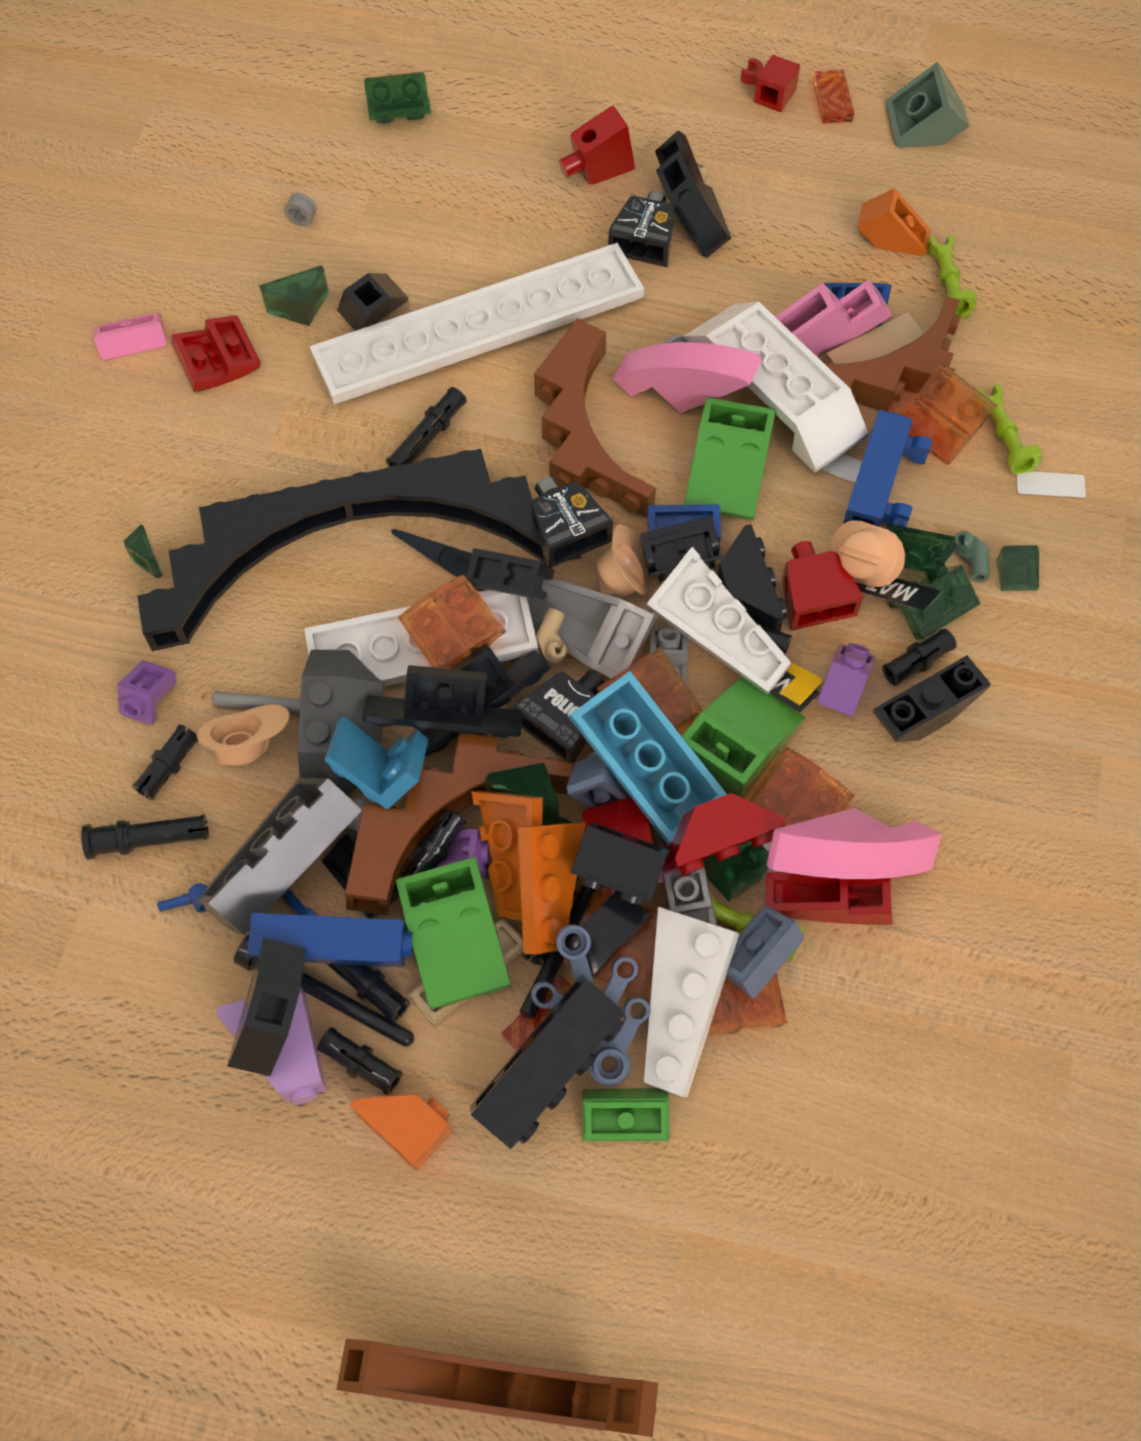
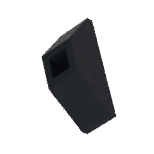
(750, 581)
(932, 701)
(268, 1007)

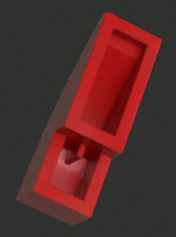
(830, 898)

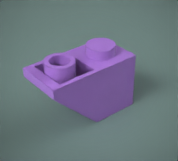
(846, 678)

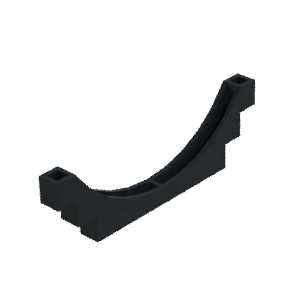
(253, 527)

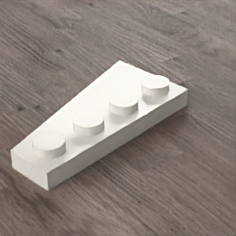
(711, 617)
(685, 990)

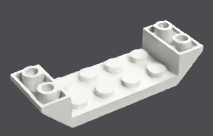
(791, 381)

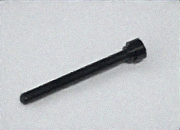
(338, 1001)

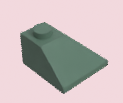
(927, 110)

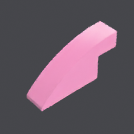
(827, 322)
(687, 372)
(853, 847)

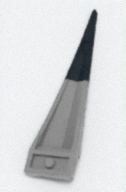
(596, 626)

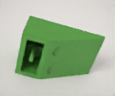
(730, 457)
(741, 735)
(453, 933)

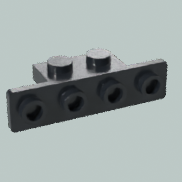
(500, 684)
(444, 702)

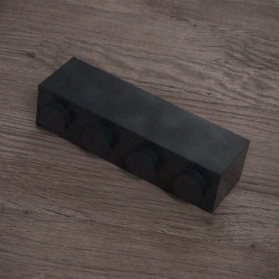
(546, 1062)

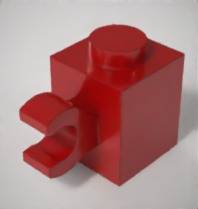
(773, 83)

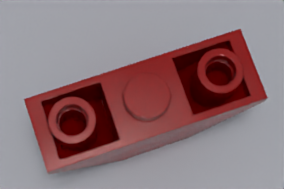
(718, 830)

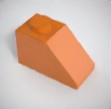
(893, 224)
(405, 1124)

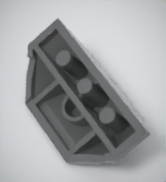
(332, 687)

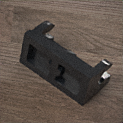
(508, 574)

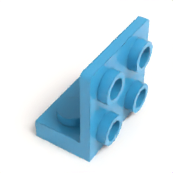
(376, 771)

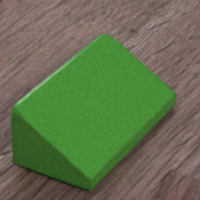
(626, 1114)

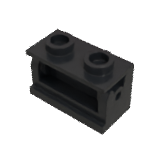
(668, 545)
(619, 863)

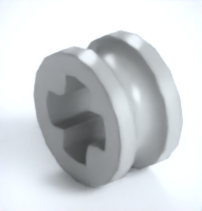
(300, 209)

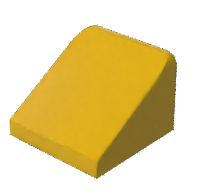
(802, 686)

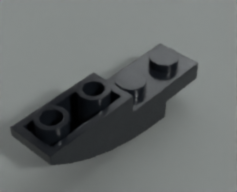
(690, 196)

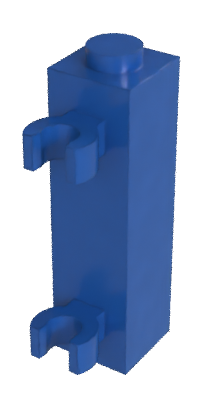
(878, 470)
(335, 938)

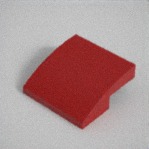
(216, 353)

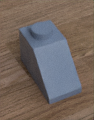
(594, 783)

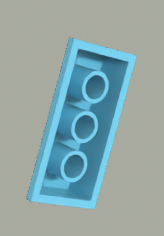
(646, 754)

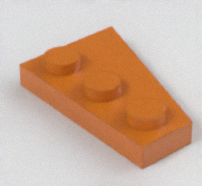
(501, 817)
(547, 881)

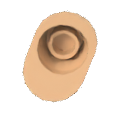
(869, 553)
(623, 565)
(243, 736)

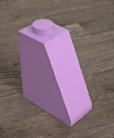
(299, 1069)

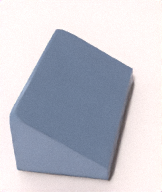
(762, 950)

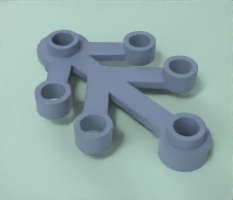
(614, 989)

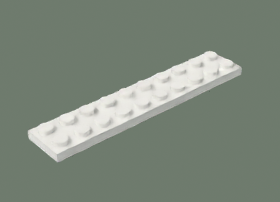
(475, 323)

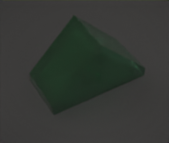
(297, 295)
(529, 781)

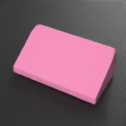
(130, 336)

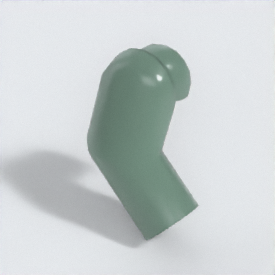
(975, 553)

